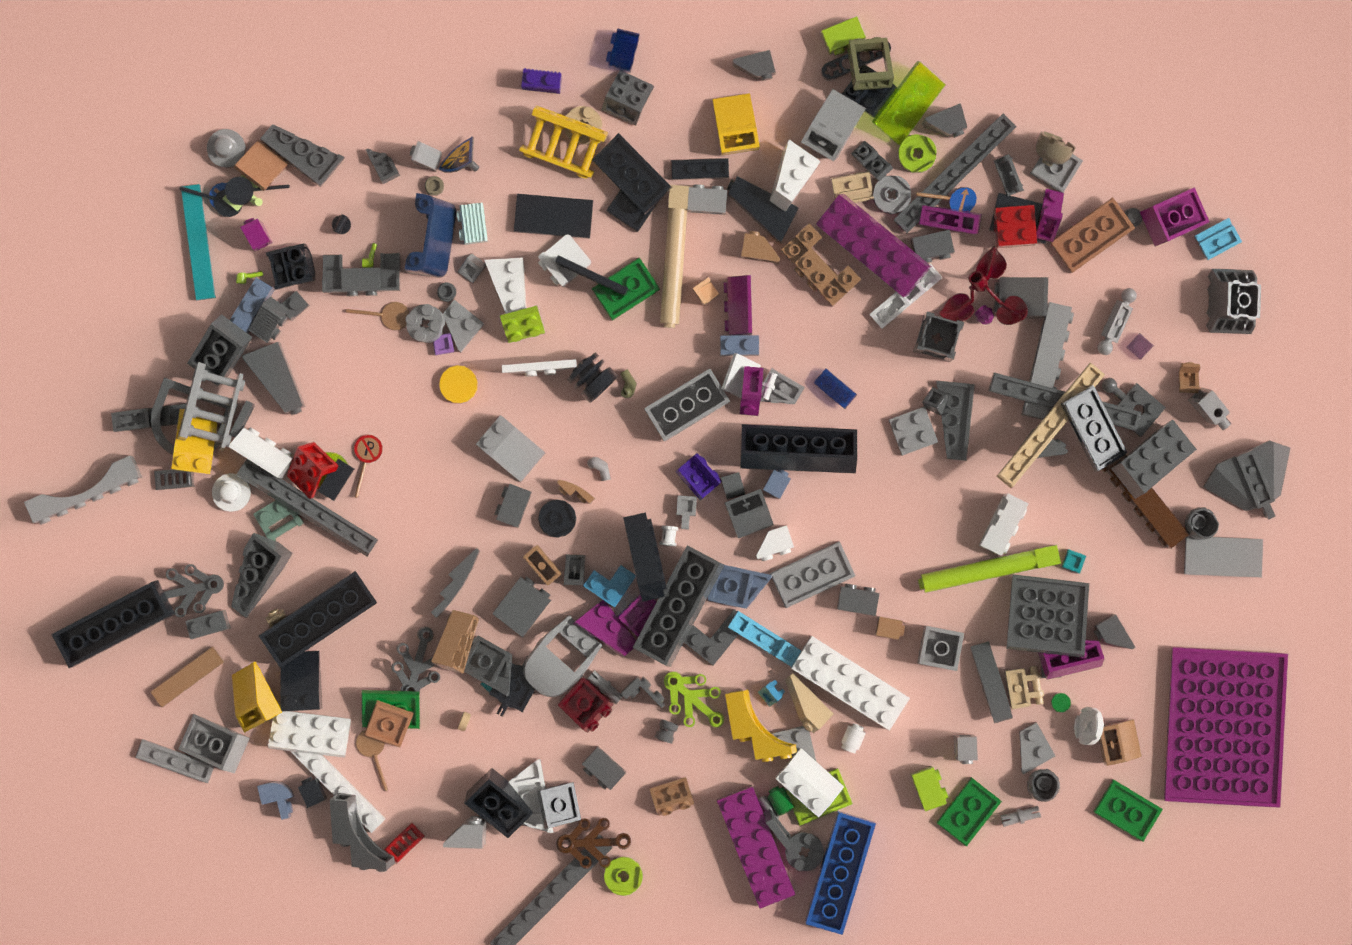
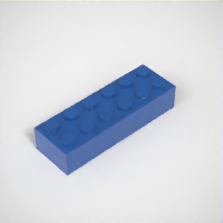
(840, 872)

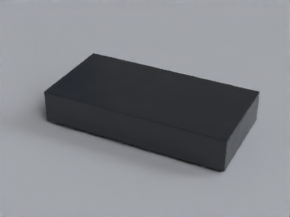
(336, 480)

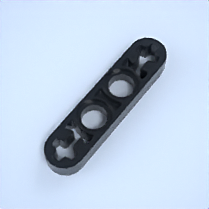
(836, 74)

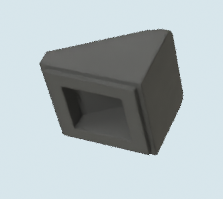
(935, 401)

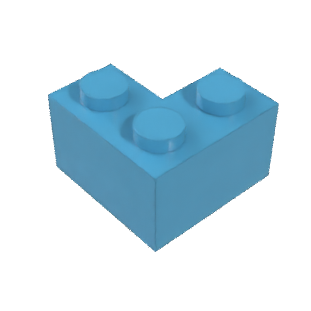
(613, 589)

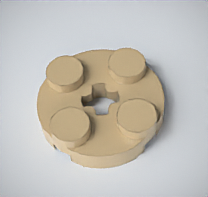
(588, 115)

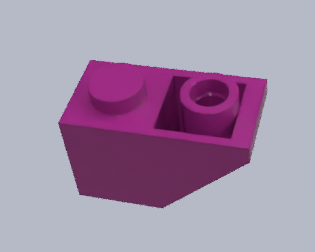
(256, 234)

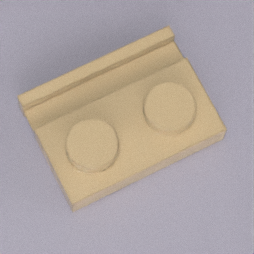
(855, 186)

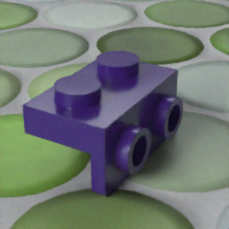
(699, 476)

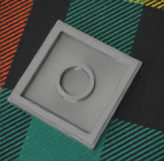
(1058, 175)

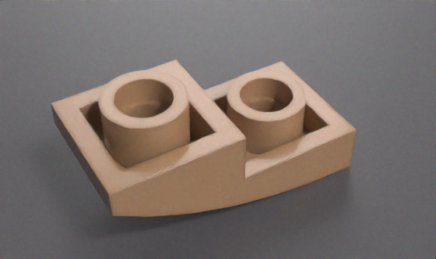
(570, 488)

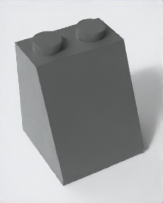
(1030, 289)

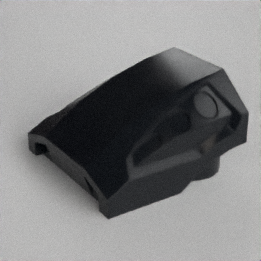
(291, 266)

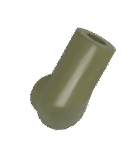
(629, 386)

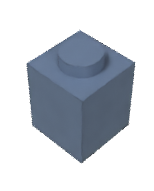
(777, 483)

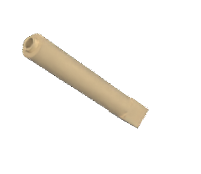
(674, 256)

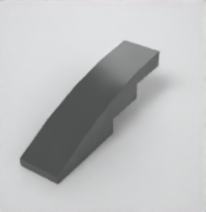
(141, 418)
(459, 576)
(991, 682)

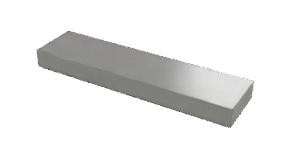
(174, 761)

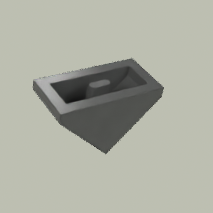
(574, 570)

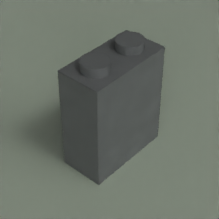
(522, 606)

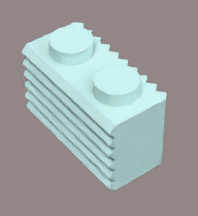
(473, 223)

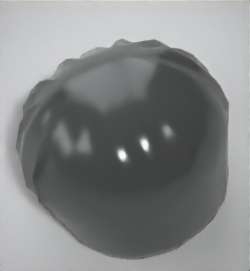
(1201, 523)
(1043, 785)

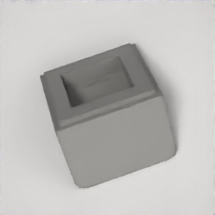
(472, 268)

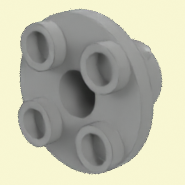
(225, 148)

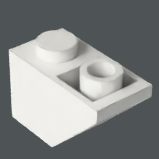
(774, 542)

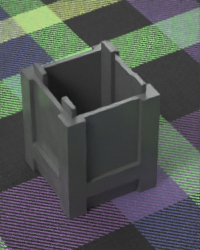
(948, 331)

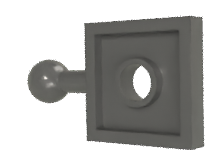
(1136, 395)

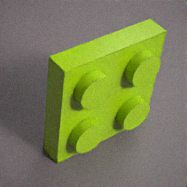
(522, 324)

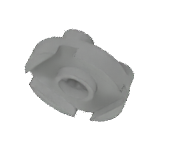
(892, 205)
(435, 326)

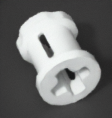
(668, 536)

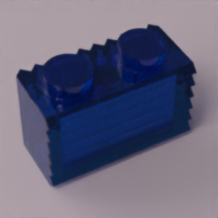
(623, 50)

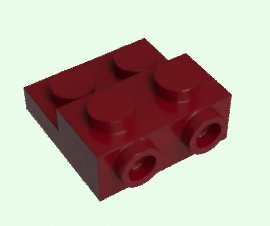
(586, 705)

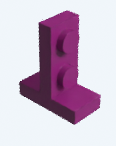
(1050, 215)
(751, 391)

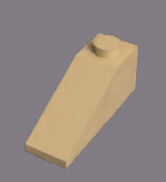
(808, 707)

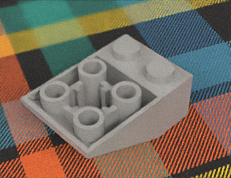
(833, 125)

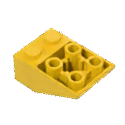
(736, 124)
(253, 698)

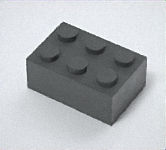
(220, 347)

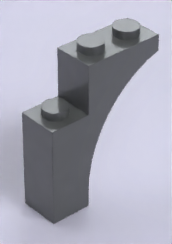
(349, 831)

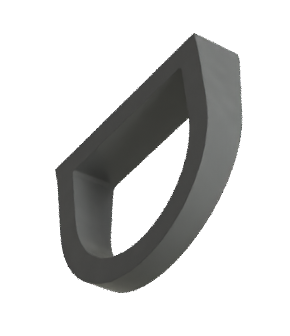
(158, 405)

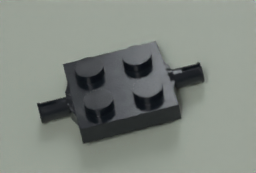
(519, 692)

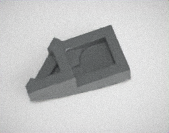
(384, 165)

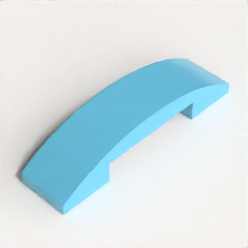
(764, 638)

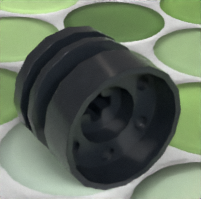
(592, 377)

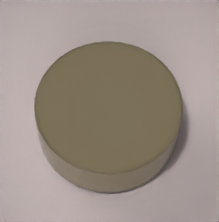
(434, 186)

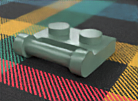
(274, 513)

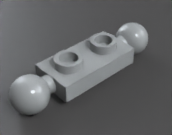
(1117, 321)

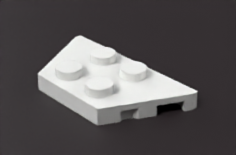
(531, 369)
(527, 785)

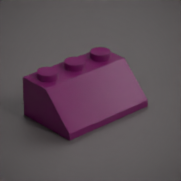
(738, 305)

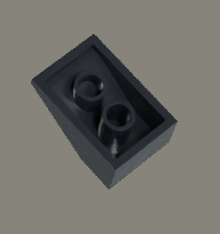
(301, 683)
(498, 803)

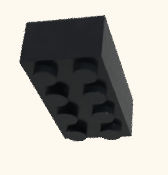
(645, 556)

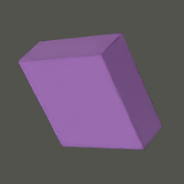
(443, 344)

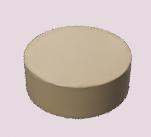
(464, 721)

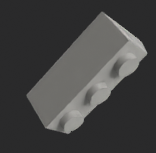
(469, 835)

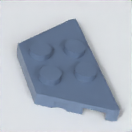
(738, 586)

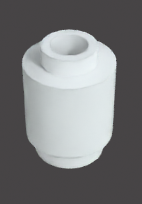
(853, 738)

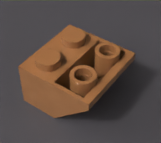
(1119, 743)

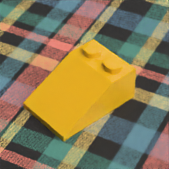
(194, 453)

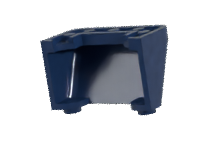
(438, 238)

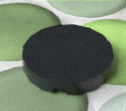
(557, 518)

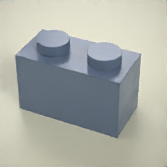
(741, 344)

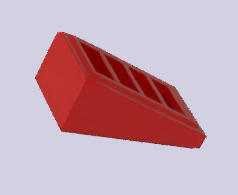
(416, 831)

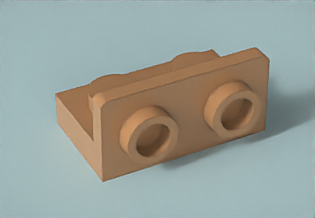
(672, 797)

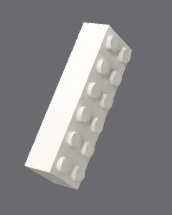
(850, 683)

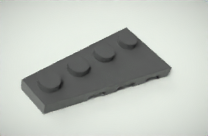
(308, 158)
(957, 418)

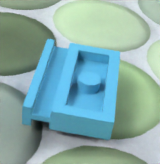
(1218, 239)

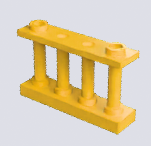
(578, 129)

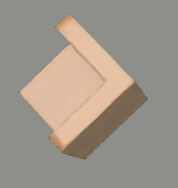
(705, 291)

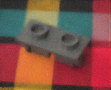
(1008, 175)

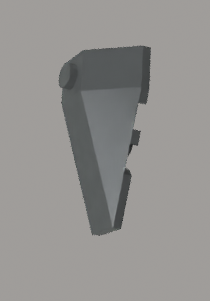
(260, 567)

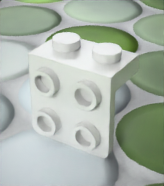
(568, 249)

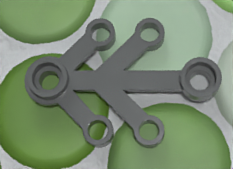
(192, 589)
(416, 666)

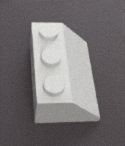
(262, 452)
(809, 782)

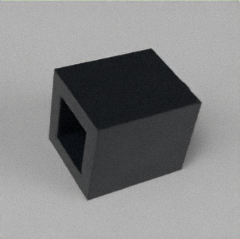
(312, 792)

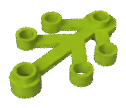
(691, 696)

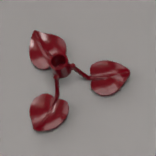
(990, 266)

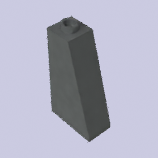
(275, 374)

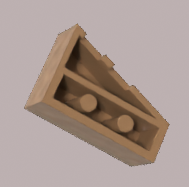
(456, 642)

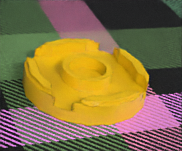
(458, 384)

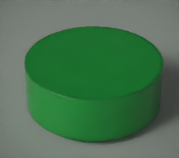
(1060, 702)

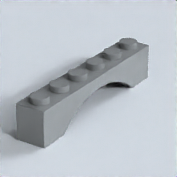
(119, 474)

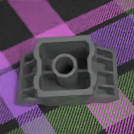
(1233, 301)

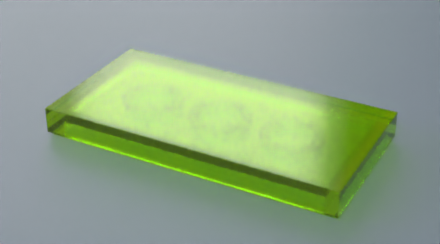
(908, 103)

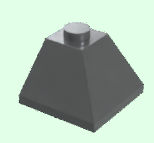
(947, 122)

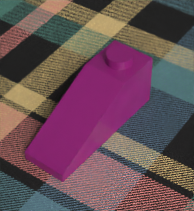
(951, 219)

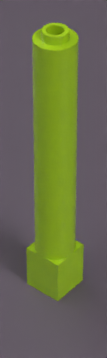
(989, 569)

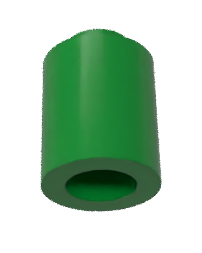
(780, 800)

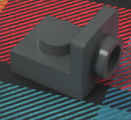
(295, 305)

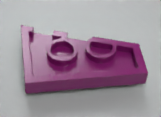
(607, 627)

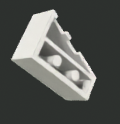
(792, 174)
(509, 282)
(1004, 524)

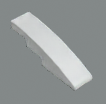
(897, 304)

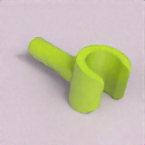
(369, 262)
(241, 278)

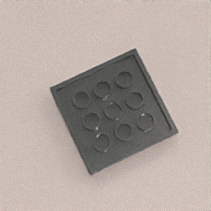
(1048, 616)

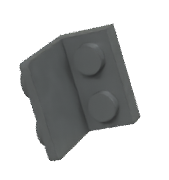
(627, 97)
(633, 689)

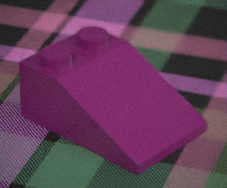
(1174, 217)

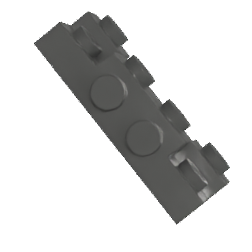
(361, 280)

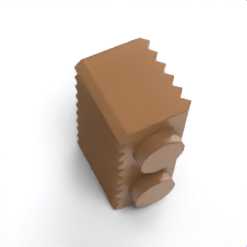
(542, 565)

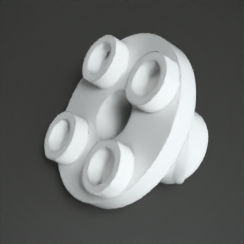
(231, 492)

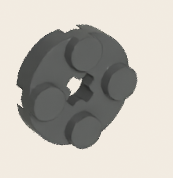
(814, 856)

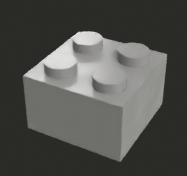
(940, 648)

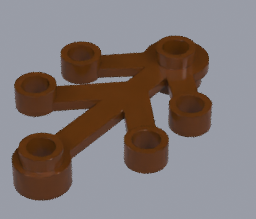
(591, 843)

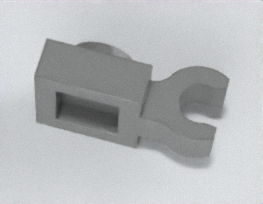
(686, 507)

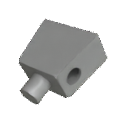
(1210, 408)

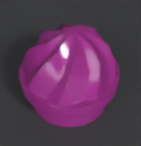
(984, 315)

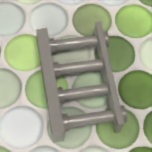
(192, 411)

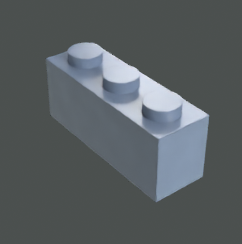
(250, 304)

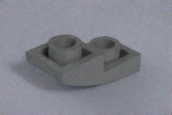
(872, 161)

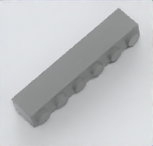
(1049, 354)

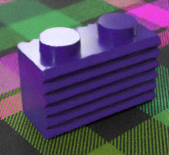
(541, 81)

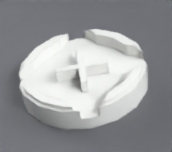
(1088, 726)

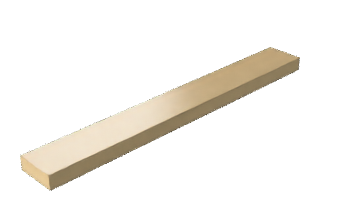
(1046, 429)

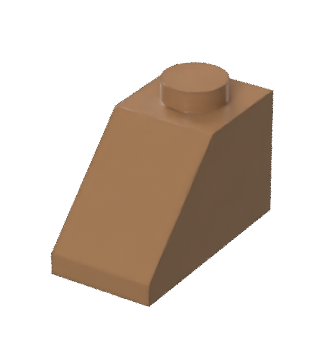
(757, 248)

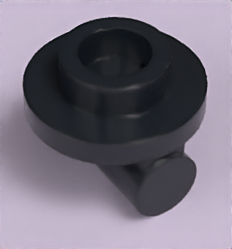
(341, 224)

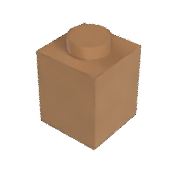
(889, 628)

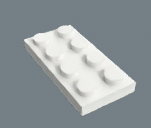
(310, 733)

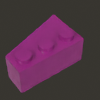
(1062, 665)

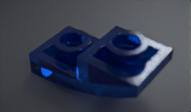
(835, 388)

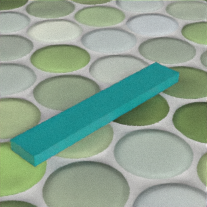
(198, 244)

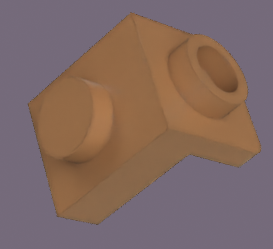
(1188, 377)

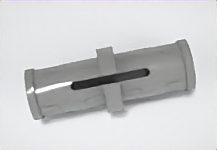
(605, 687)
(1020, 816)

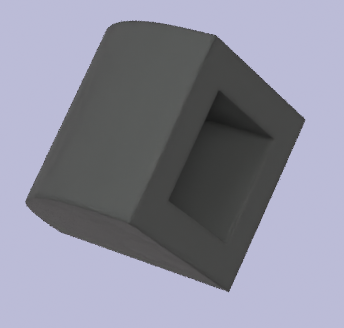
(733, 486)

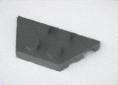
(490, 664)

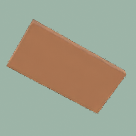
(1092, 235)

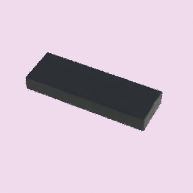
(700, 169)

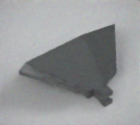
(1252, 477)

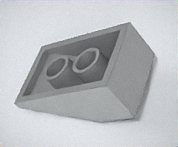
(510, 448)
(214, 743)

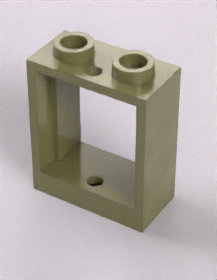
(870, 80)

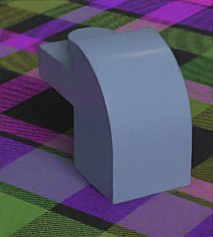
(278, 792)

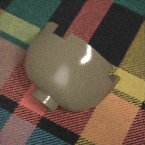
(1053, 149)

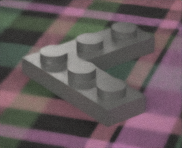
(712, 648)

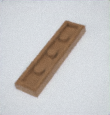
(187, 677)

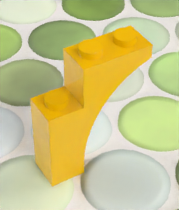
(746, 726)

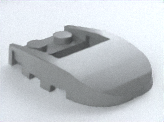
(547, 672)

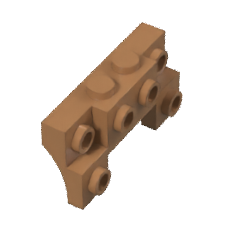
(815, 270)

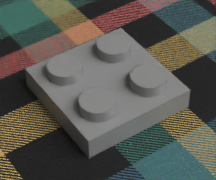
(913, 431)

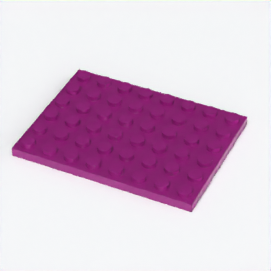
(1226, 727)

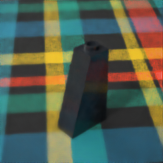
(758, 206)

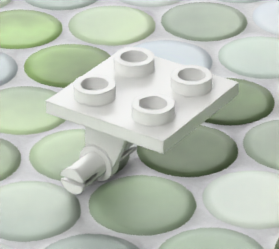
(734, 377)

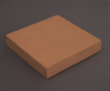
(261, 165)
(388, 723)

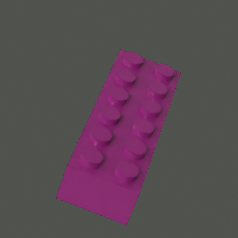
(873, 245)
(755, 846)

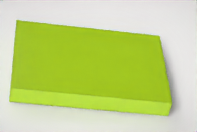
(805, 815)

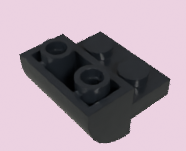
(871, 99)

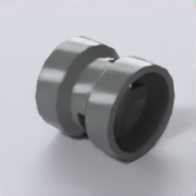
(666, 731)

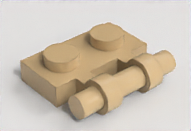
(1018, 687)

